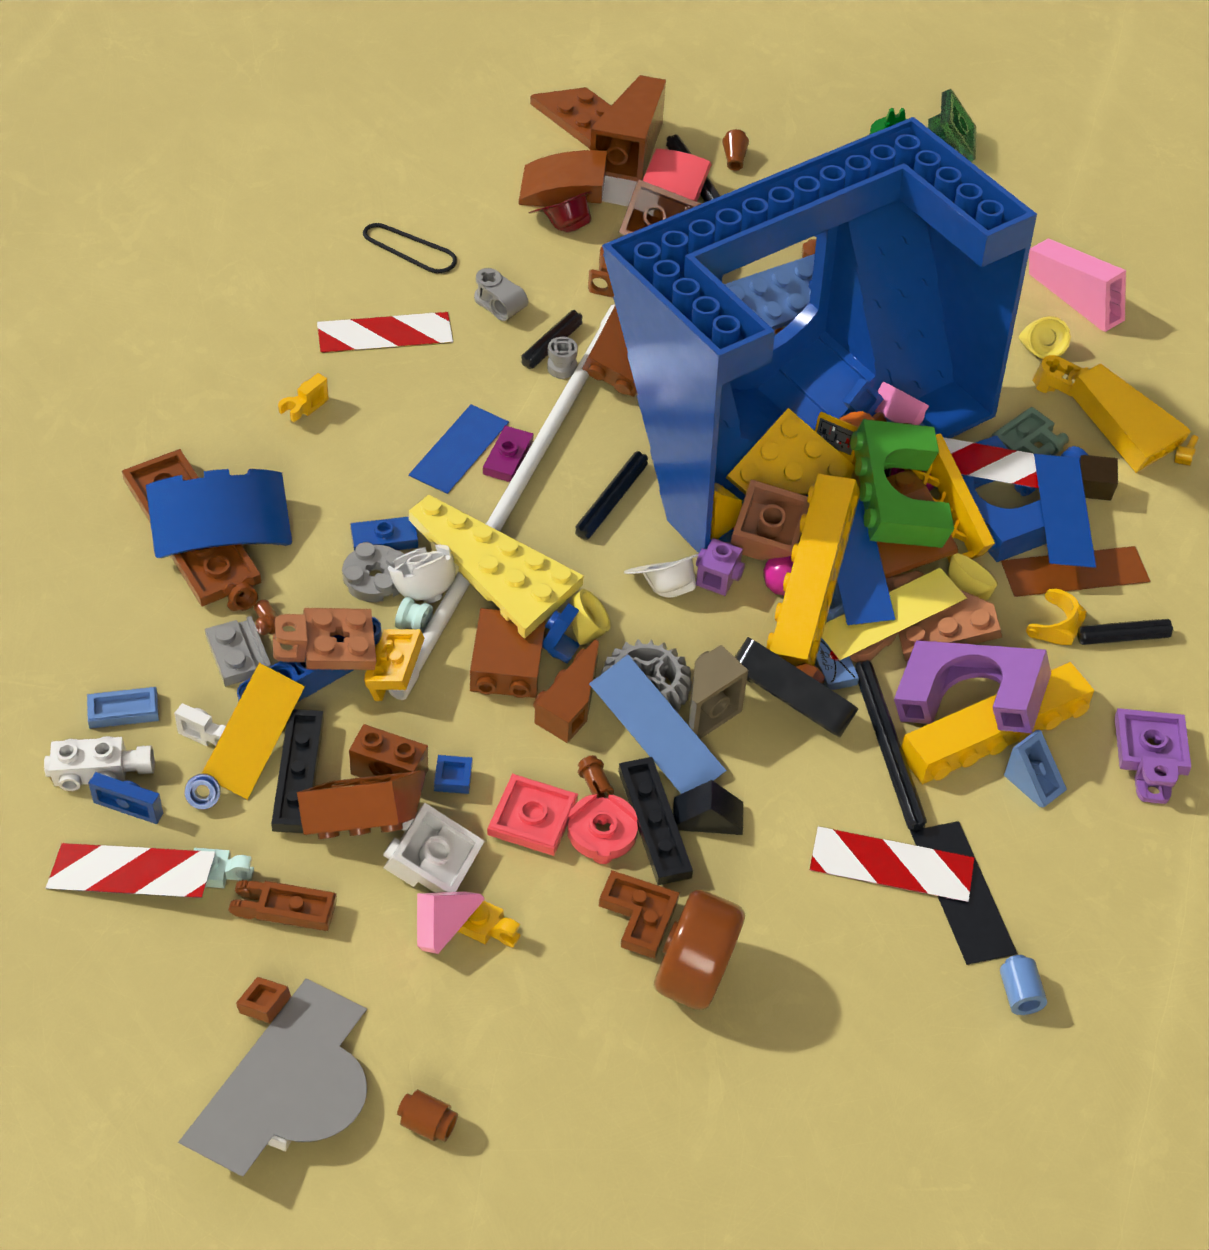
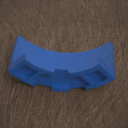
(218, 511)

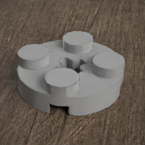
(357, 572)

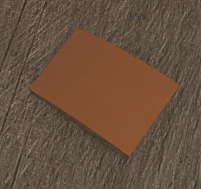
(564, 176)

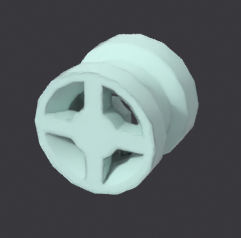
(413, 615)

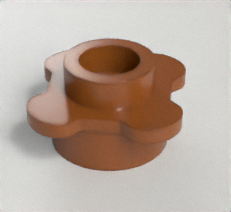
(246, 599)

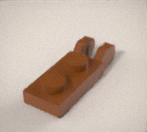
(284, 904)

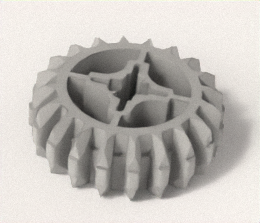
(656, 664)

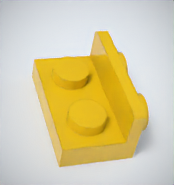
(394, 661)

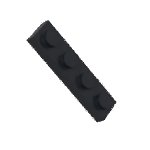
(297, 767)
(655, 821)

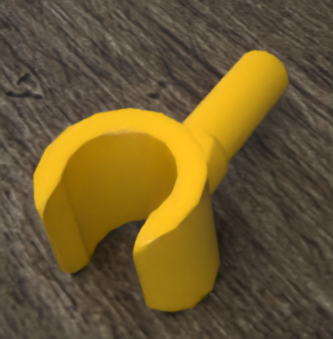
(1184, 454)

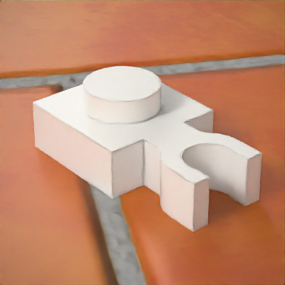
(197, 725)

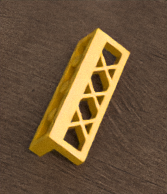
(963, 508)

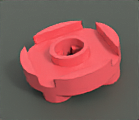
(599, 844)

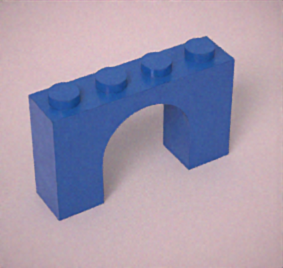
(1011, 529)

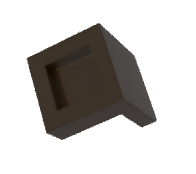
(1099, 476)

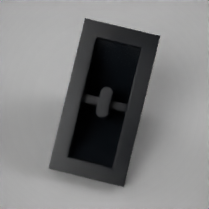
(708, 810)

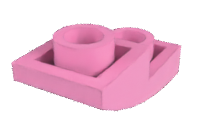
(900, 406)

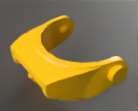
(1065, 631)

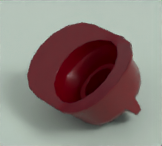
(569, 214)

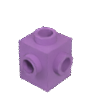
(719, 566)

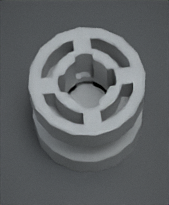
(562, 357)

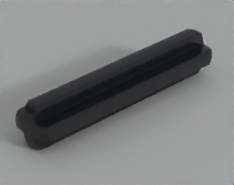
(539, 349)
(1124, 631)

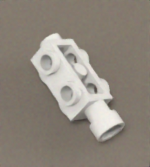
(76, 761)

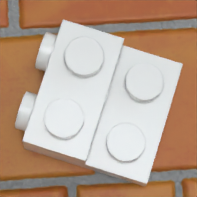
(432, 851)

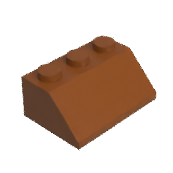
(360, 804)

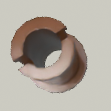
(592, 771)

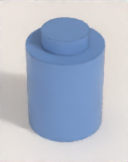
(1023, 985)

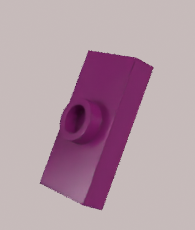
(507, 453)

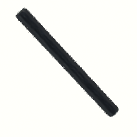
(890, 747)

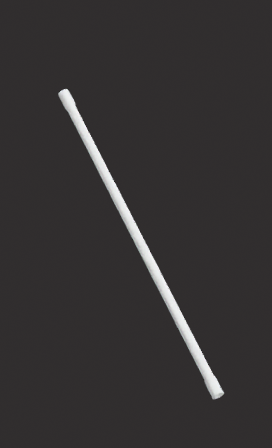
(503, 509)

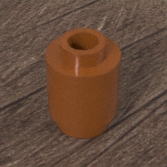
(427, 1116)

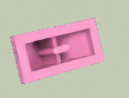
(442, 916)

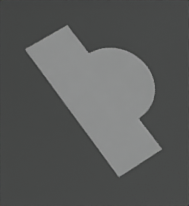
(288, 1083)

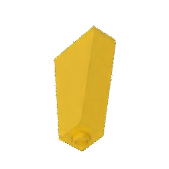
(1126, 417)

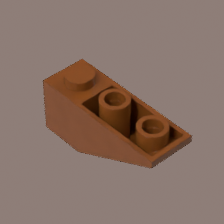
(567, 702)

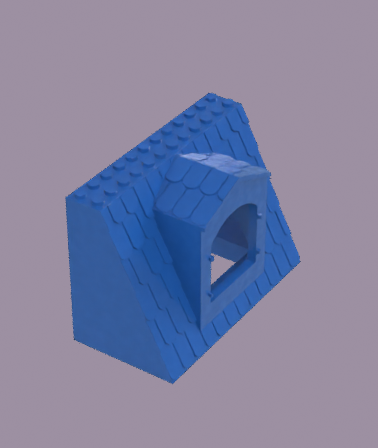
(906, 288)

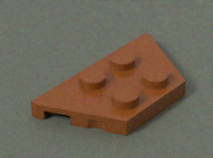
(572, 110)

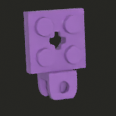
(1155, 764)

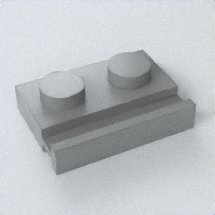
(236, 650)

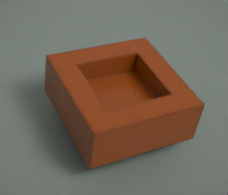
(263, 999)

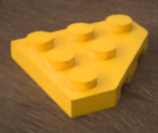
(790, 458)

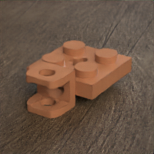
(315, 641)

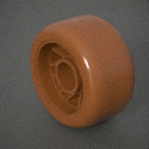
(699, 949)

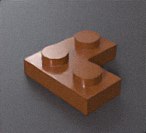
(648, 907)

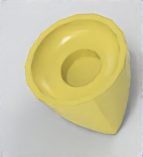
(1046, 337)
(971, 577)
(592, 618)

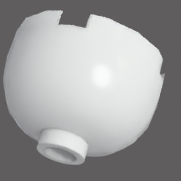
(424, 574)

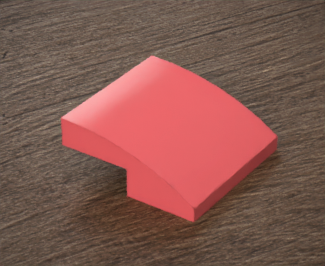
(678, 172)

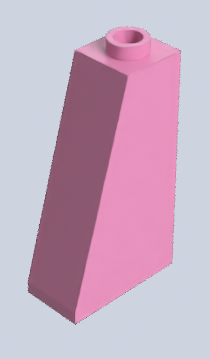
(1081, 281)

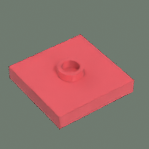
(532, 814)

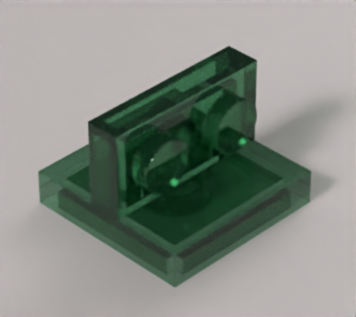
(955, 125)

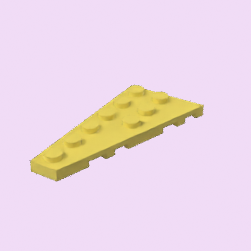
(500, 568)

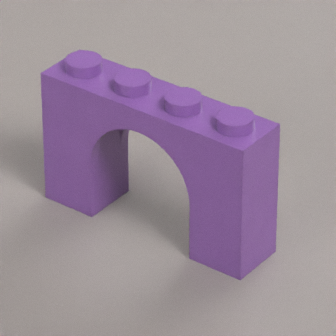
(940, 665)

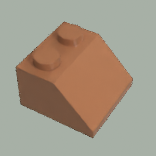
(769, 521)

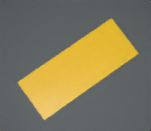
(253, 730)

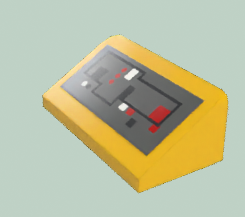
(837, 433)

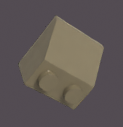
(716, 690)

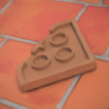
(963, 623)

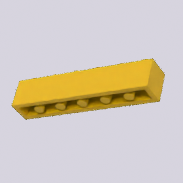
(814, 569)
(973, 731)

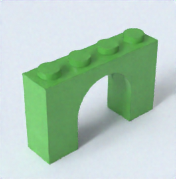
(889, 513)

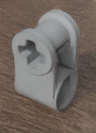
(499, 294)

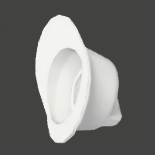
(669, 578)

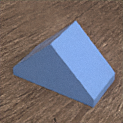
(1034, 770)

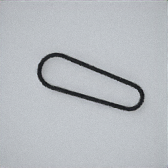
(454, 258)

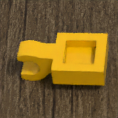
(310, 397)
(490, 922)

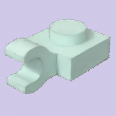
(226, 868)

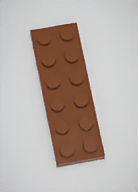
(203, 569)

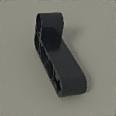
(795, 687)

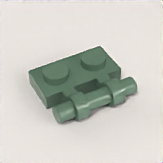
(1029, 429)

